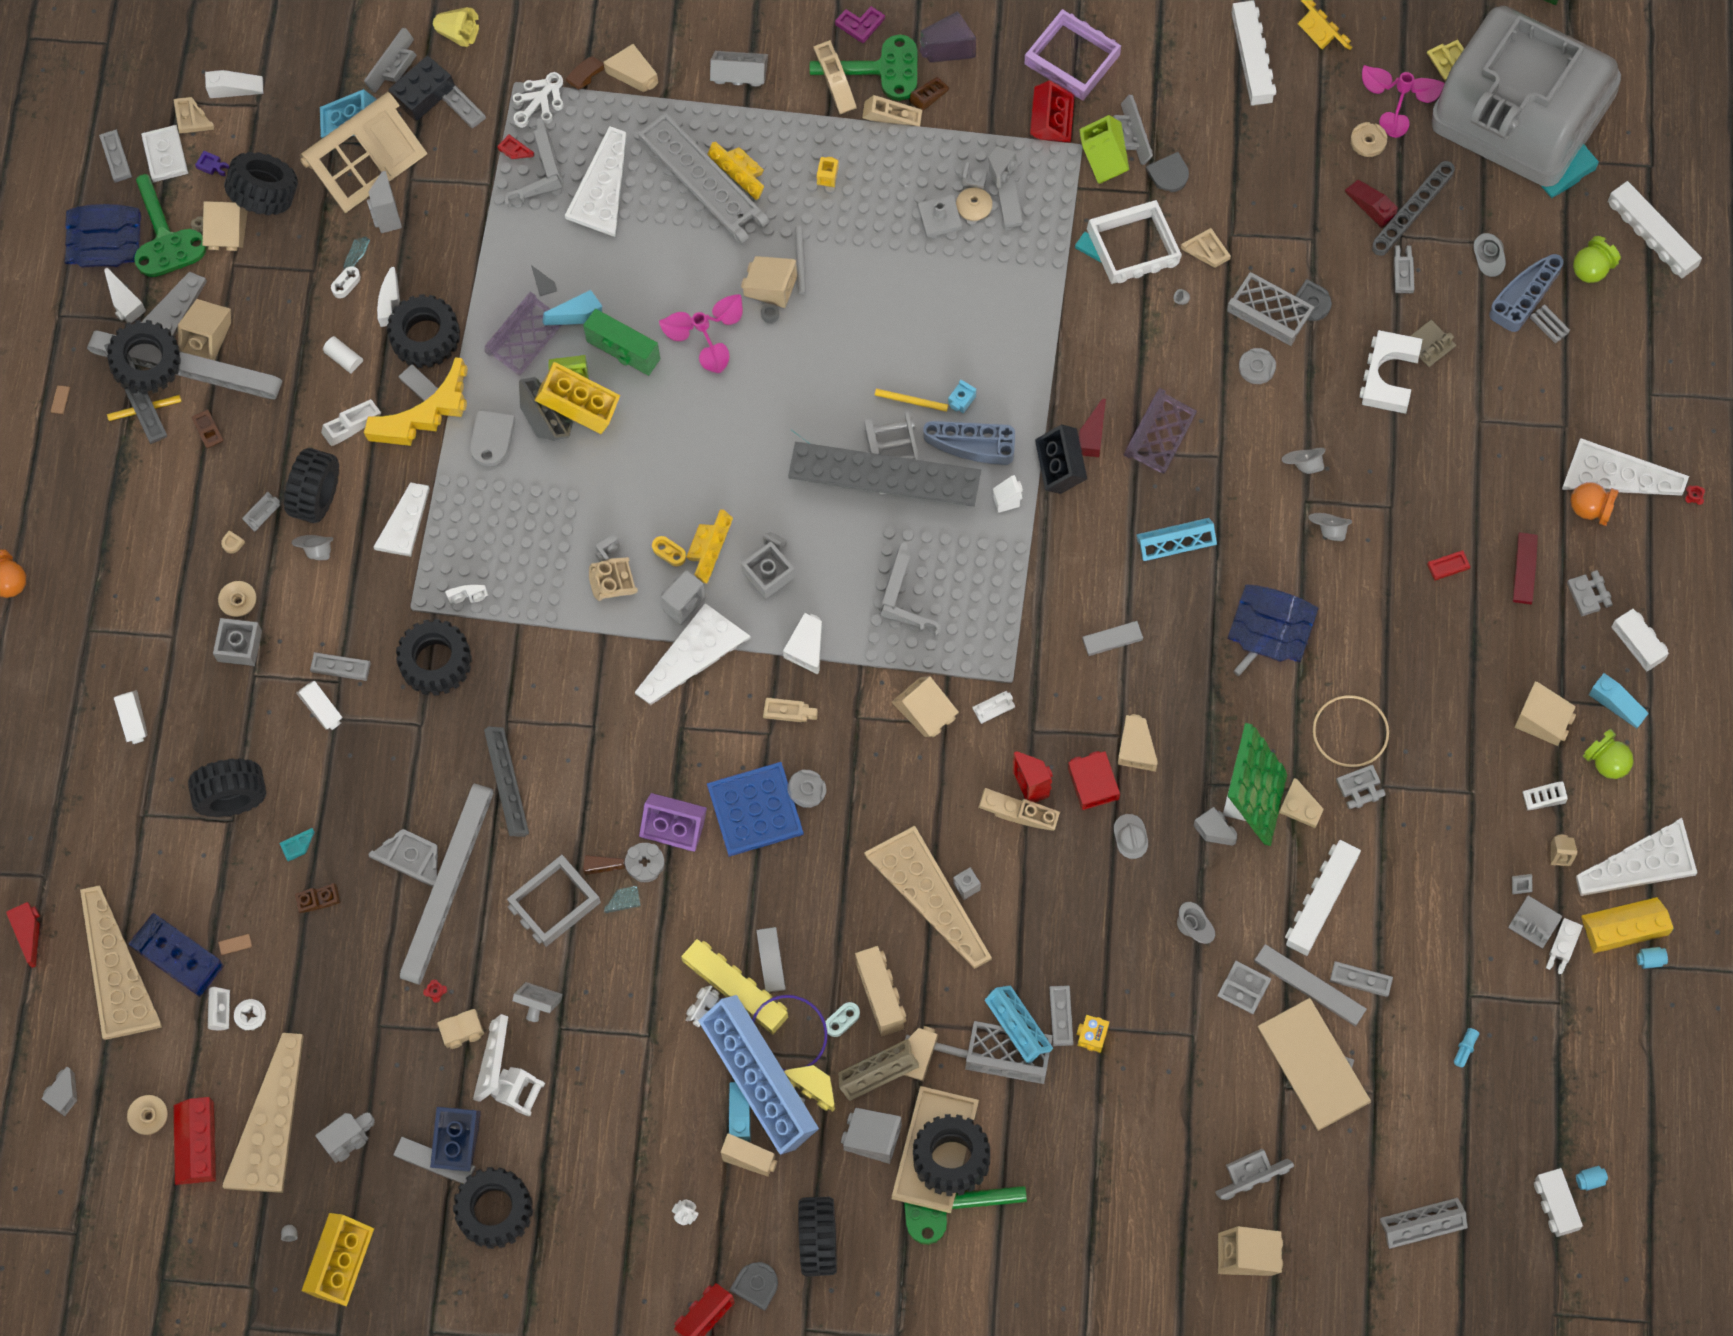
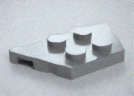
(410, 856)

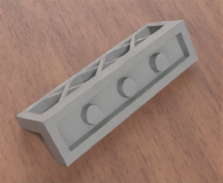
(1426, 1225)

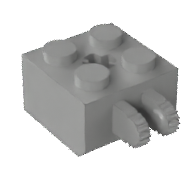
(345, 1135)

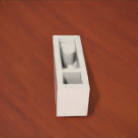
(231, 84)
(124, 301)

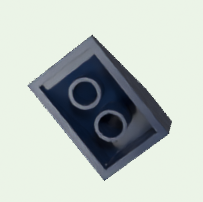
(454, 1138)

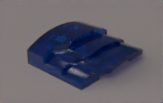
(102, 235)
(1273, 623)

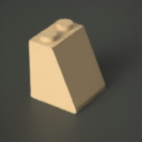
(223, 225)
(770, 280)
(203, 329)
(926, 706)
(1546, 715)
(1250, 1252)

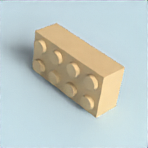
(879, 990)

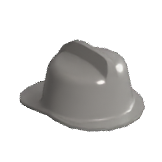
(1489, 254)
(1306, 460)
(1331, 526)
(314, 546)
(1131, 836)
(1194, 923)

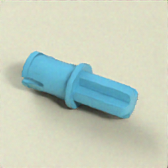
(1466, 1047)

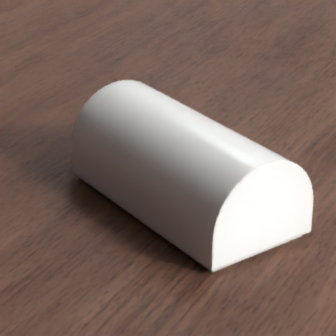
(342, 354)
(218, 1008)

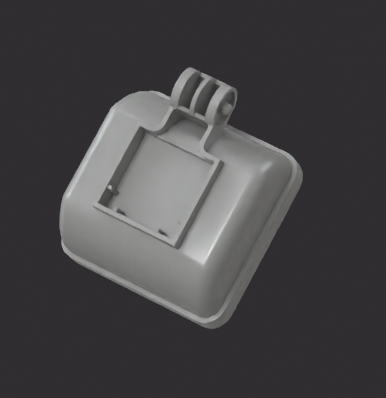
(1525, 95)

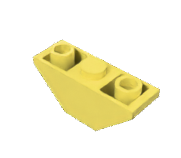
(813, 1084)

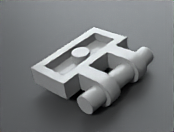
(1584, 596)
(1358, 781)

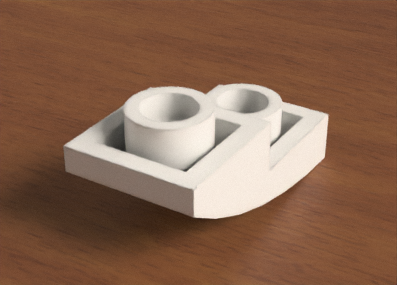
(474, 592)

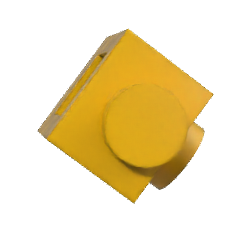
(827, 171)

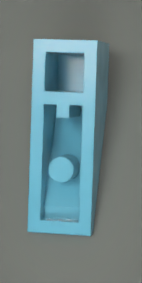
(573, 311)
(1618, 700)
(739, 1114)

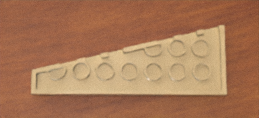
(915, 874)
(119, 989)
(264, 1145)

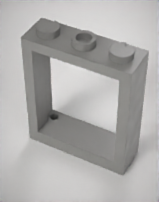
(527, 922)

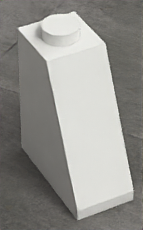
(805, 643)
(319, 705)
(131, 716)

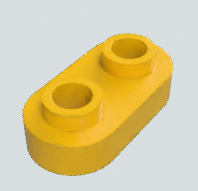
(669, 552)

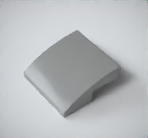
(1244, 987)

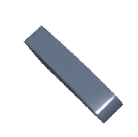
(1519, 293)
(976, 446)

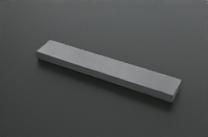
(1310, 985)

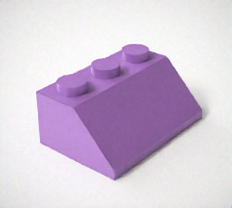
(672, 822)

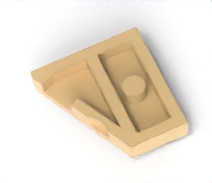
(190, 117)
(1207, 248)
(1301, 805)

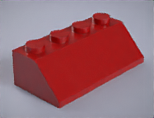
(194, 1141)

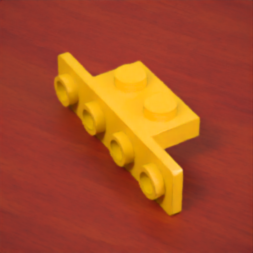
(1319, 28)
(739, 168)
(707, 545)

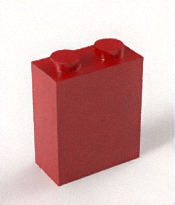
(1093, 780)

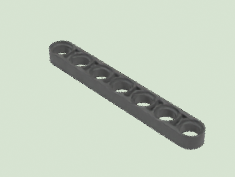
(1411, 216)

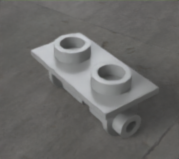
(261, 511)

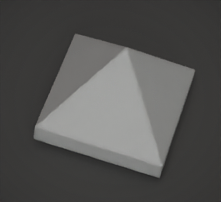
(1522, 884)

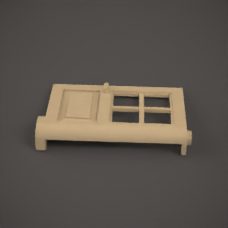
(382, 136)

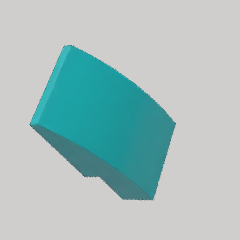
(1581, 165)

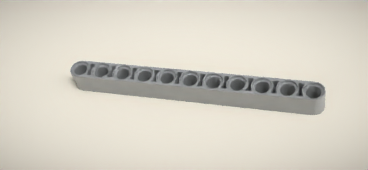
(198, 368)
(446, 884)

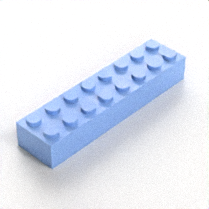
(758, 1074)

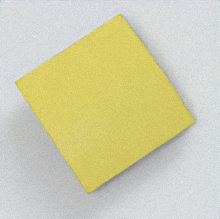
(1445, 57)

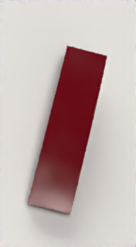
(1525, 568)

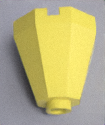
(458, 25)

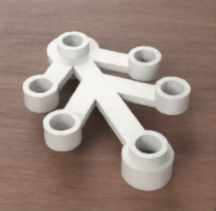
(538, 98)

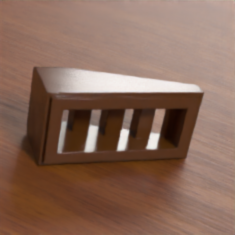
(922, 102)
(600, 864)

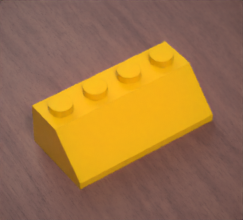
(577, 398)
(1627, 924)
(337, 1259)

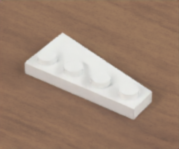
(404, 523)
(492, 1059)

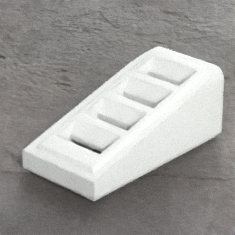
(1544, 789)

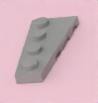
(177, 303)

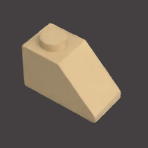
(1563, 850)

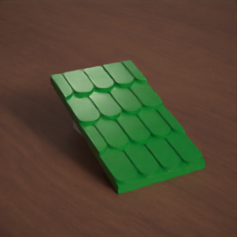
(1256, 785)

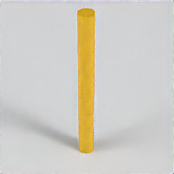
(912, 400)
(157, 404)

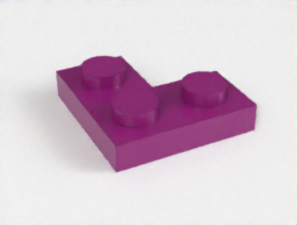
(861, 27)

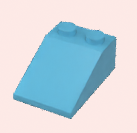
(341, 110)

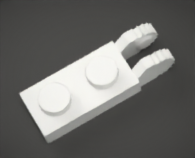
(1564, 944)

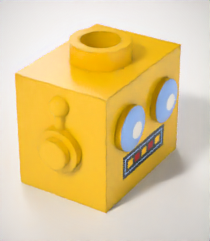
(1092, 1033)

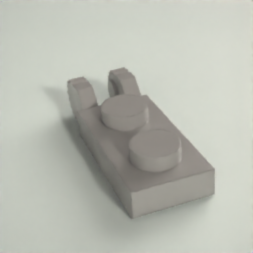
(1403, 271)

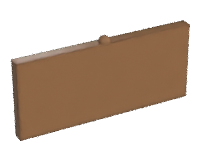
(60, 399)
(235, 944)

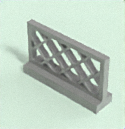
(1264, 322)
(1000, 1066)

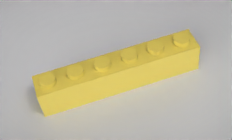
(731, 983)

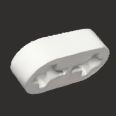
(344, 281)

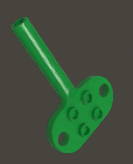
(895, 67)
(169, 249)
(923, 1218)

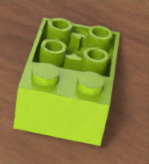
(1105, 148)

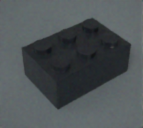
(422, 88)
(1061, 459)

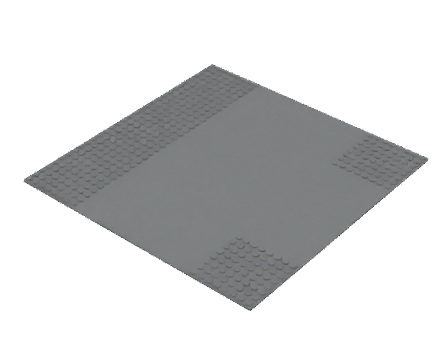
(690, 441)

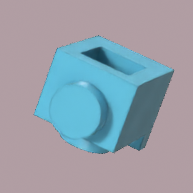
(962, 403)

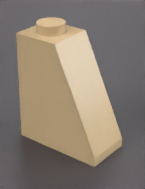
(632, 69)
(1137, 745)
(922, 1047)
(748, 1155)

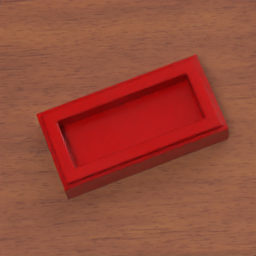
(1448, 565)

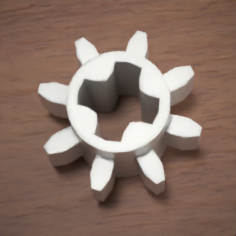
(685, 1212)

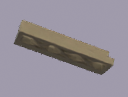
(878, 1072)

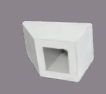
(1007, 494)

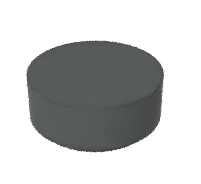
(770, 313)

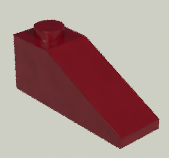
(1373, 202)
(1091, 432)

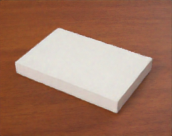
(164, 153)

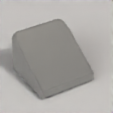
(776, 540)

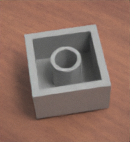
(768, 570)
(683, 597)
(237, 642)

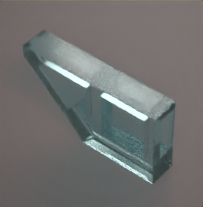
(357, 251)
(624, 899)

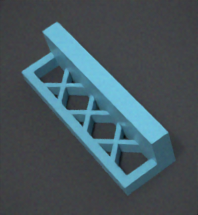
(1176, 532)
(1016, 1024)

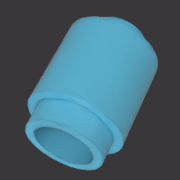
(1652, 957)
(1591, 1178)

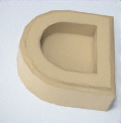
(232, 543)

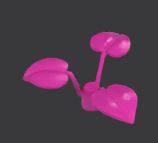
(1377, 80)
(679, 324)

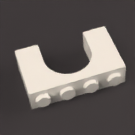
(1388, 347)

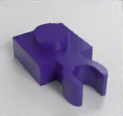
(210, 163)

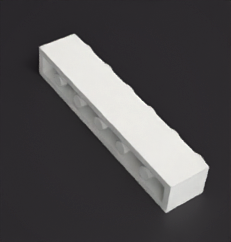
(1253, 53)
(1654, 230)
(1323, 897)

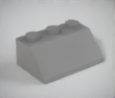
(738, 68)
(383, 205)

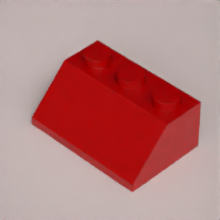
(1052, 113)
(1032, 777)
(705, 1313)

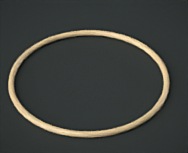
(1350, 765)

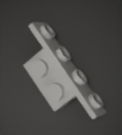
(393, 61)
(1133, 130)
(1250, 1171)

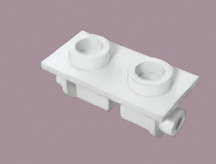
(994, 707)
(705, 998)

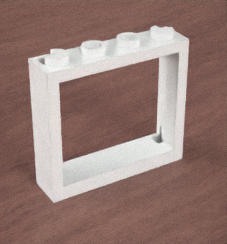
(1128, 216)

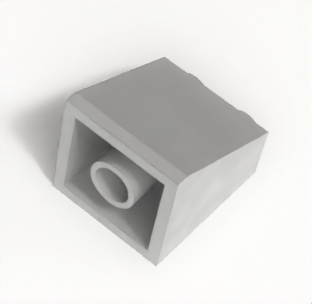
(872, 1134)

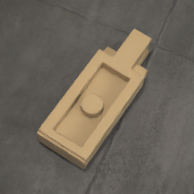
(788, 710)

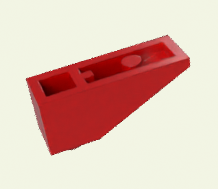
(26, 928)

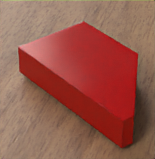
(514, 149)

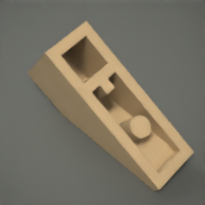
(889, 111)

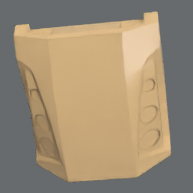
(611, 578)

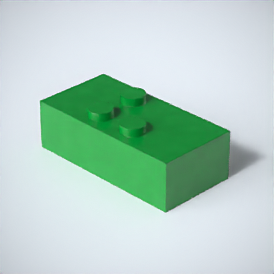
(622, 342)

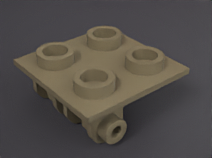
(1434, 343)

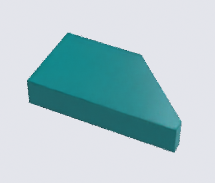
(1086, 246)
(297, 844)

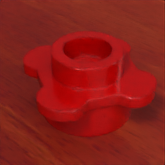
(1699, 491)
(429, 992)

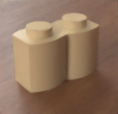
(461, 1029)

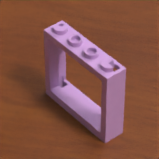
(1057, 75)

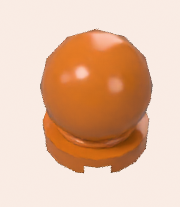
(1593, 502)
(11, 576)

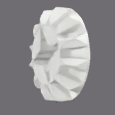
(245, 1007)

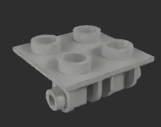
(1535, 922)

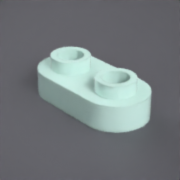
(842, 1020)

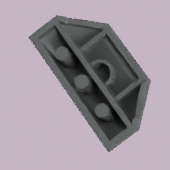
(543, 420)

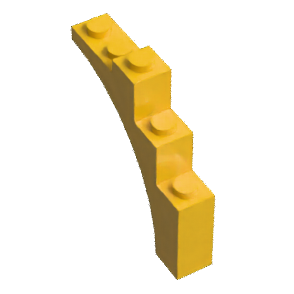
(426, 416)

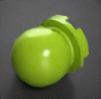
(1595, 260)
(1611, 757)

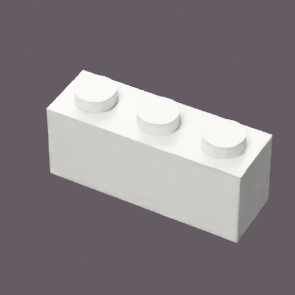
(1640, 639)
(1558, 1202)

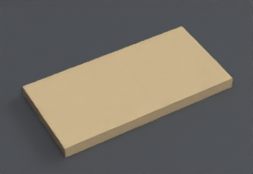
(1314, 1064)
(929, 1105)

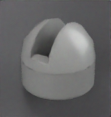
(1181, 297)
(289, 1233)

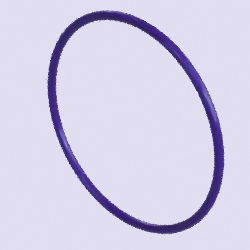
(809, 1003)

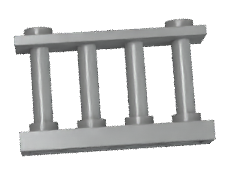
(877, 447)

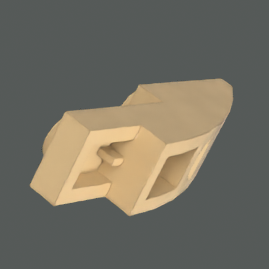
(835, 77)
(1019, 811)

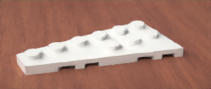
(599, 192)
(1621, 472)
(695, 649)
(1651, 860)

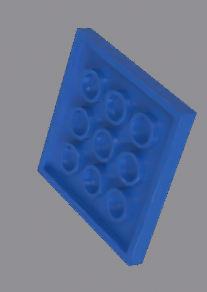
(754, 809)

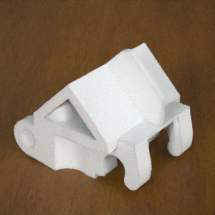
(511, 1086)

